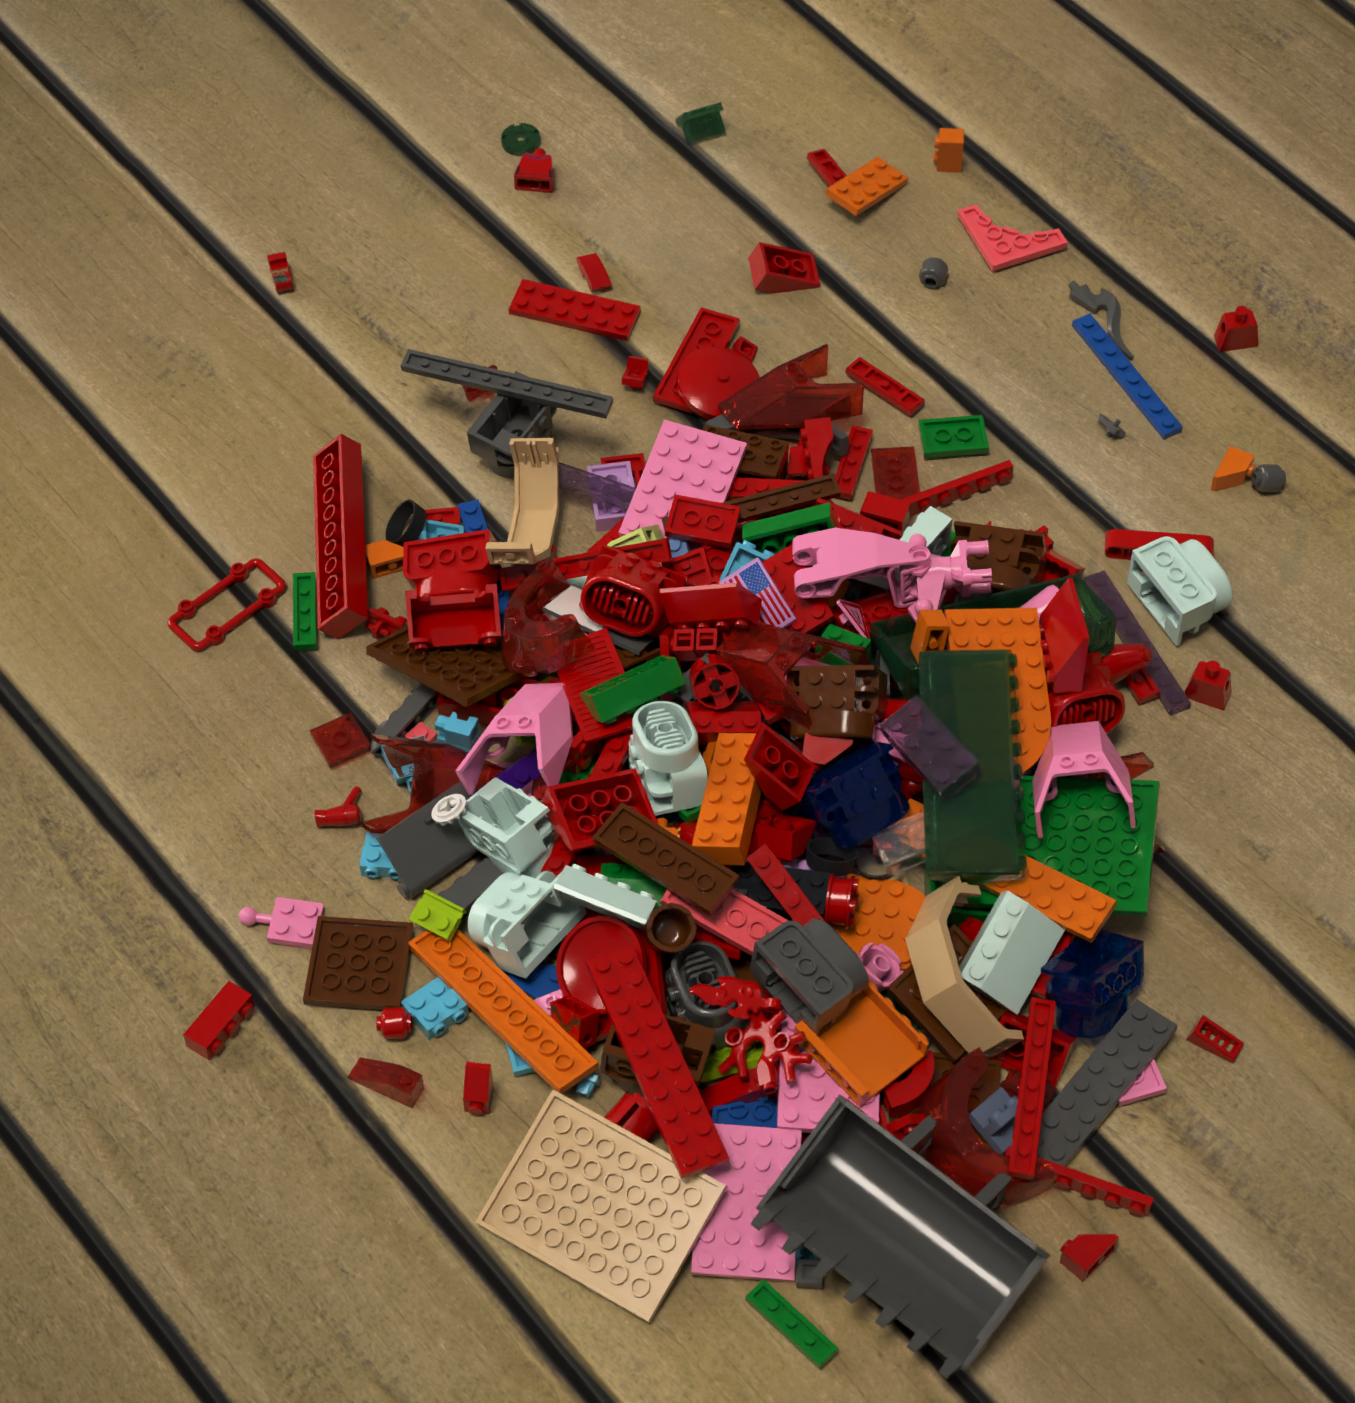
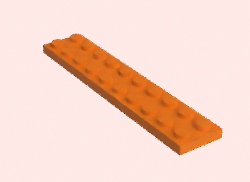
(1057, 896)
(506, 1009)

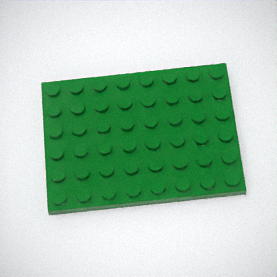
(1092, 839)

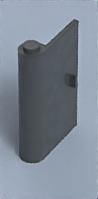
(424, 849)

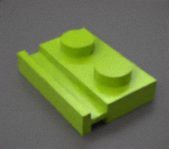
(437, 915)

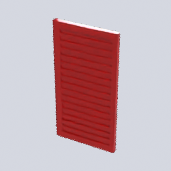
(586, 673)

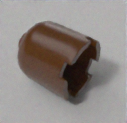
(670, 928)

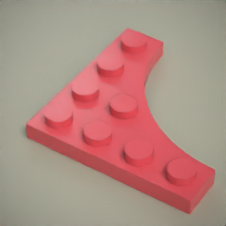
(1005, 245)

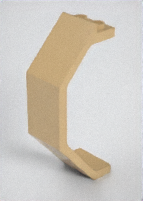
(535, 503)
(941, 978)

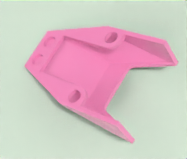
(533, 711)
(1076, 751)

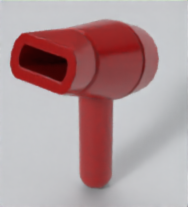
(342, 815)

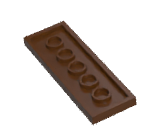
(666, 859)

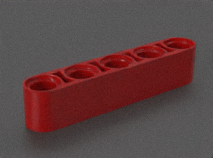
(1121, 542)

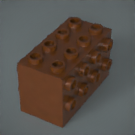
(764, 455)

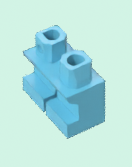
(458, 732)

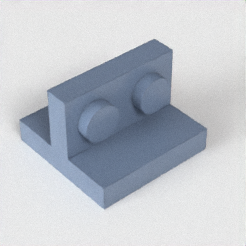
(996, 1119)

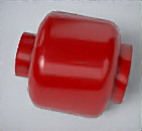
(394, 1023)

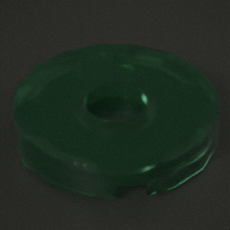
(518, 148)

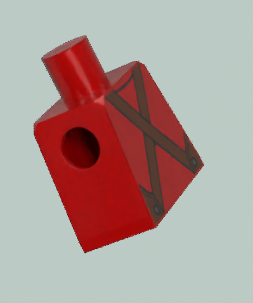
(576, 1019)

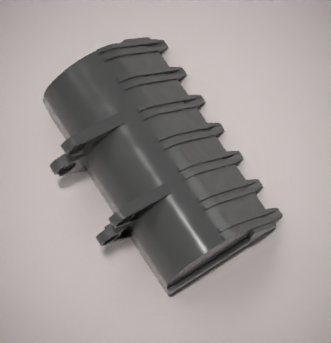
(903, 1232)

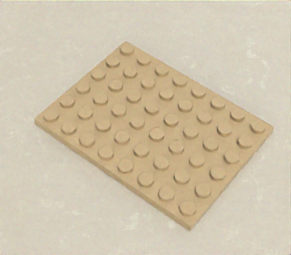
(600, 1205)

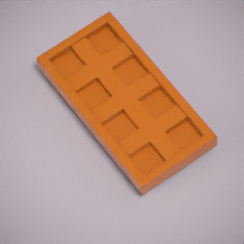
(866, 186)

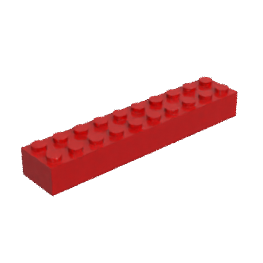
(340, 537)

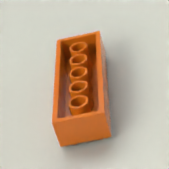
(728, 802)

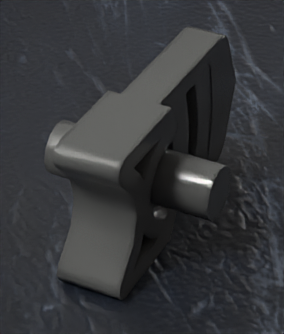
(1112, 427)

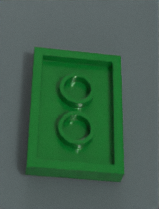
(953, 436)

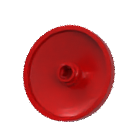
(711, 377)
(588, 940)

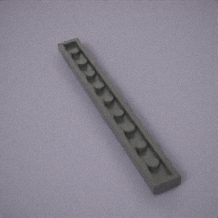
(507, 383)

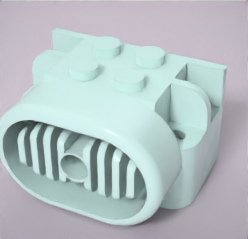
(1180, 584)
(667, 757)
(508, 828)
(522, 920)

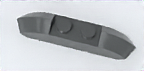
(410, 713)

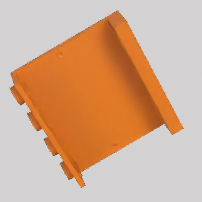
(866, 1045)

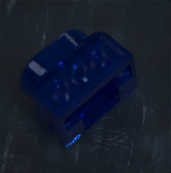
(857, 795)
(1094, 982)

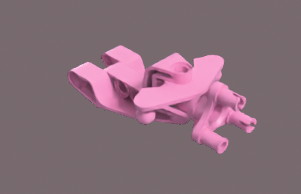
(859, 554)

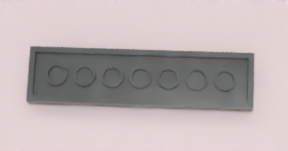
(1102, 1082)

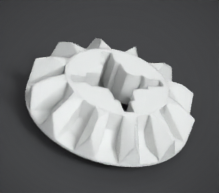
(442, 810)

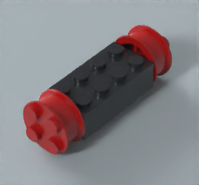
(830, 895)

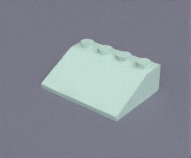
(1010, 952)

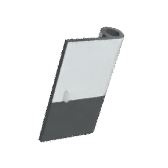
(569, 602)

